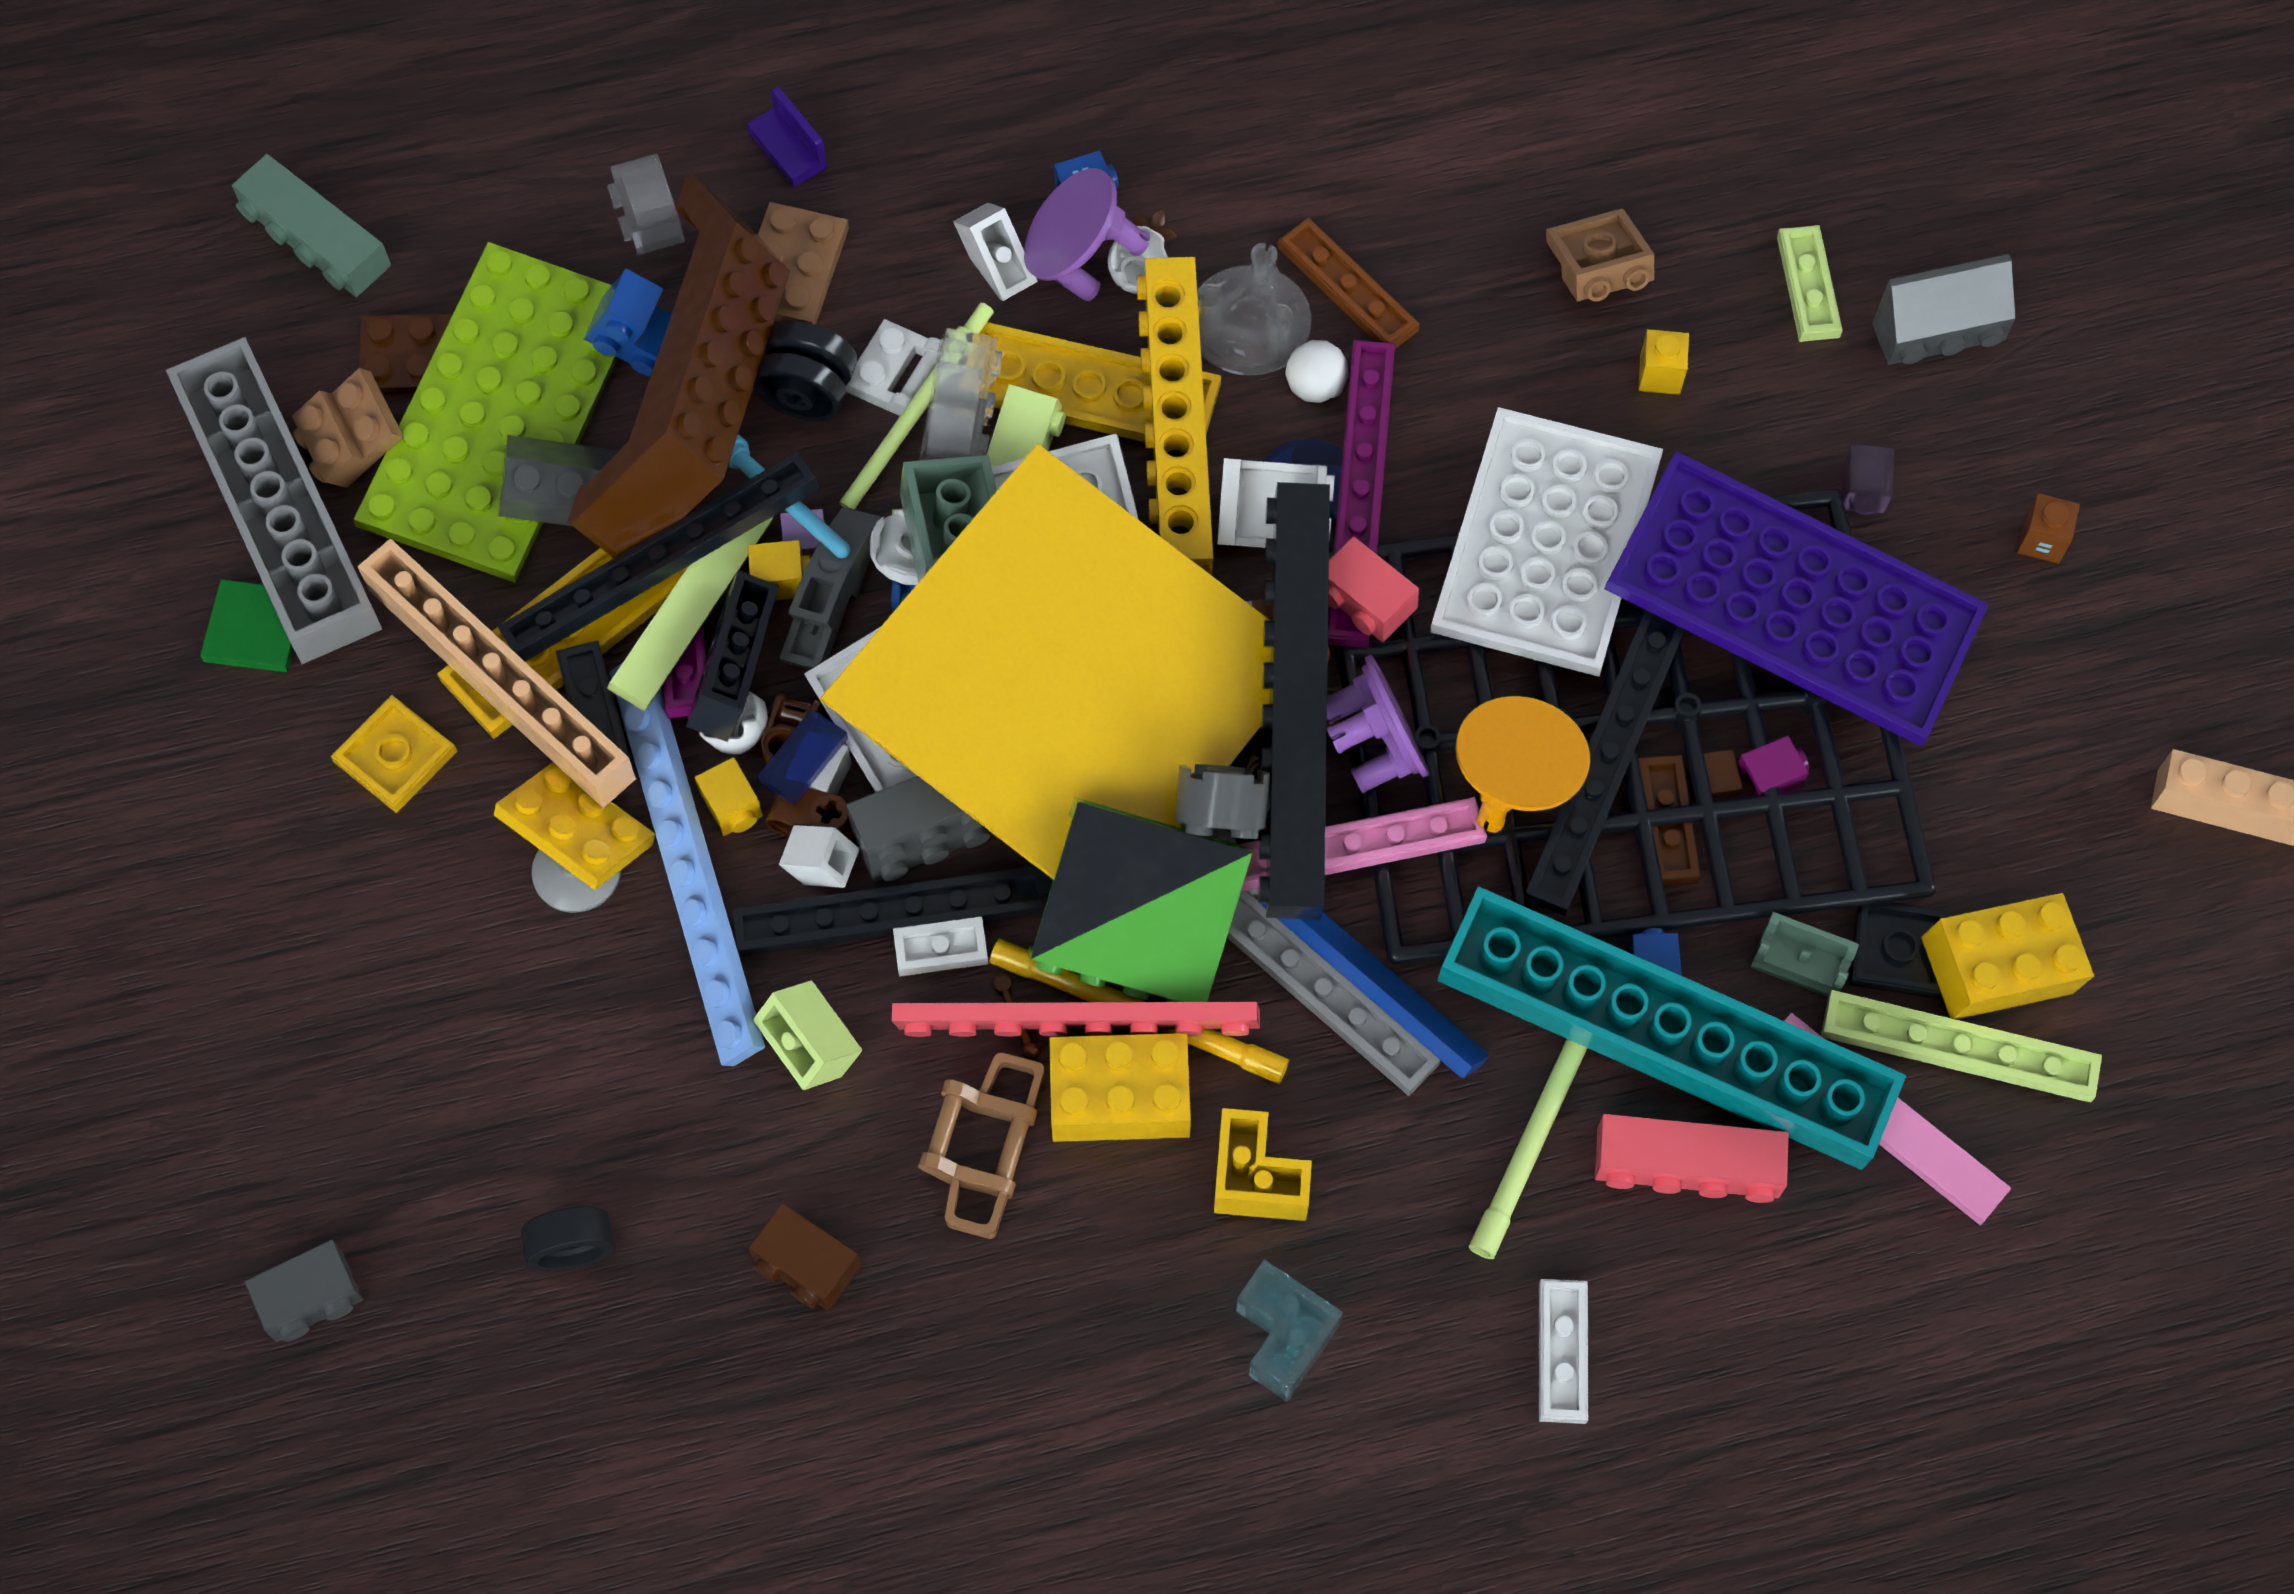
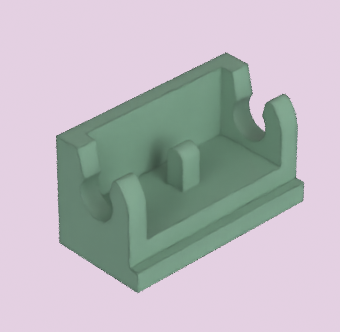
(1804, 955)

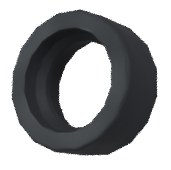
(567, 1238)

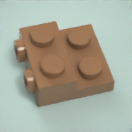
(1601, 255)
(346, 429)

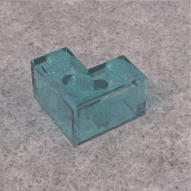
(1297, 1325)

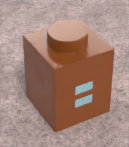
(2048, 528)

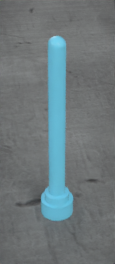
(839, 547)

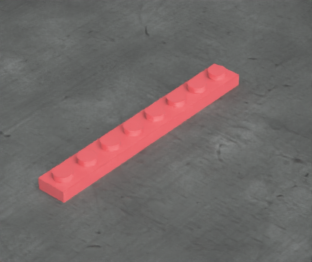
(1094, 1017)

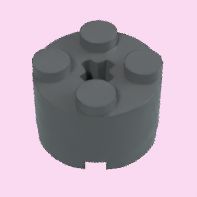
(1221, 799)

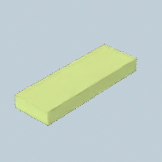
(1809, 283)

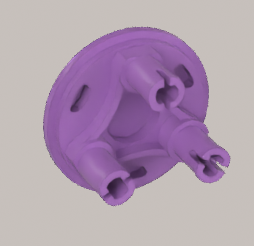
(1073, 227)
(1380, 719)

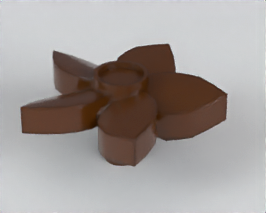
(1157, 224)

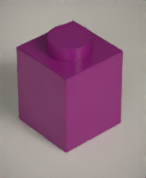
(1775, 766)

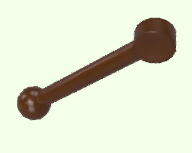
(1003, 985)

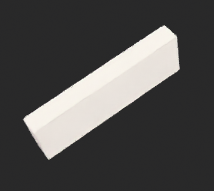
(1563, 1351)

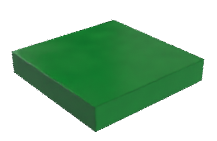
(246, 629)

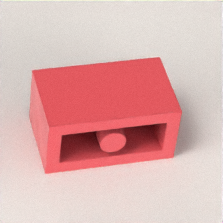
(1370, 590)

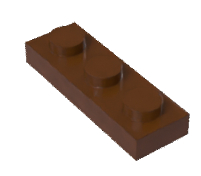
(1675, 843)

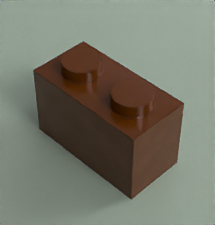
(804, 1258)

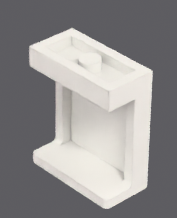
(1245, 493)

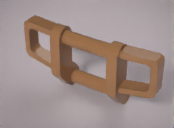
(979, 1101)

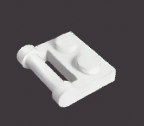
(885, 363)

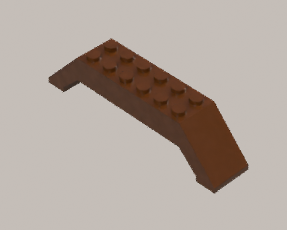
(696, 383)

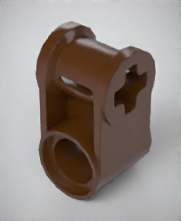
(783, 720)
(812, 809)

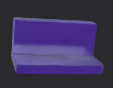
(788, 140)

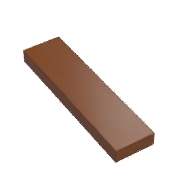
(1347, 284)

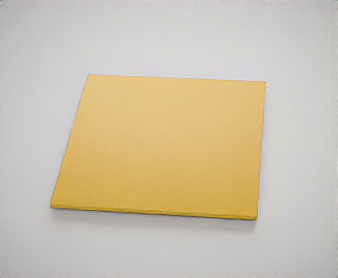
(1058, 664)

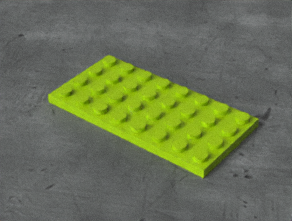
(501, 369)

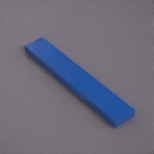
(1389, 993)

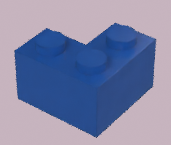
(630, 322)

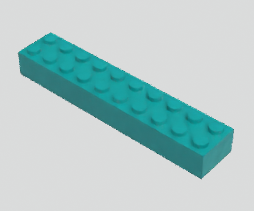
(1672, 1028)

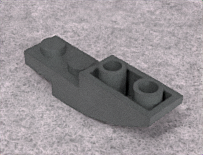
(827, 590)

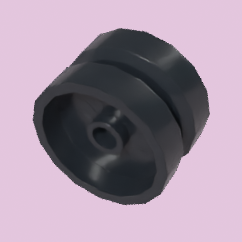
(805, 371)

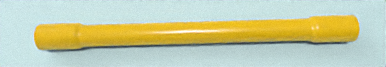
(1247, 1056)

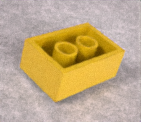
(2007, 956)
(1119, 1087)

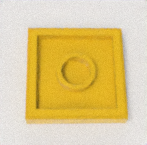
(394, 753)

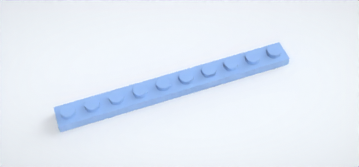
(692, 880)

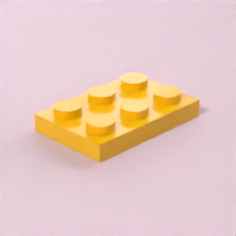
(573, 827)

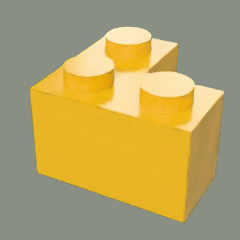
(1255, 1183)

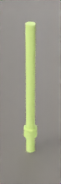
(904, 423)

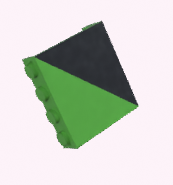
(1140, 904)

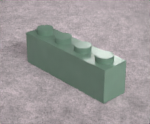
(311, 226)

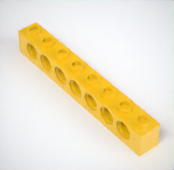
(1175, 282)

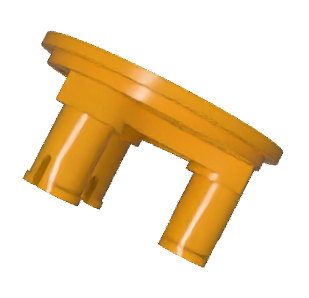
(1521, 757)

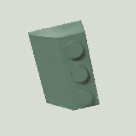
(940, 502)

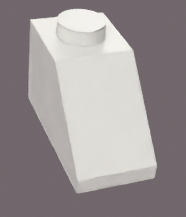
(995, 249)

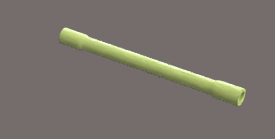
(1497, 1217)

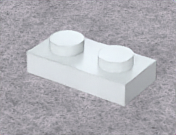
(940, 946)

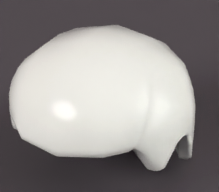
(1126, 267)
(1317, 371)
(748, 729)

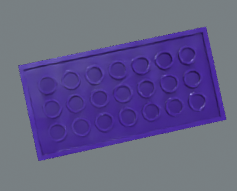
(1798, 598)

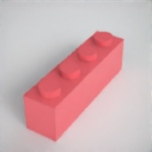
(1691, 1157)

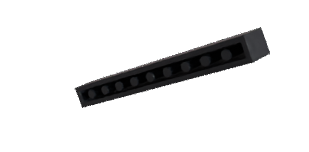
(1297, 701)

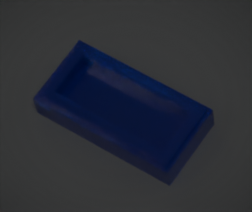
(803, 756)

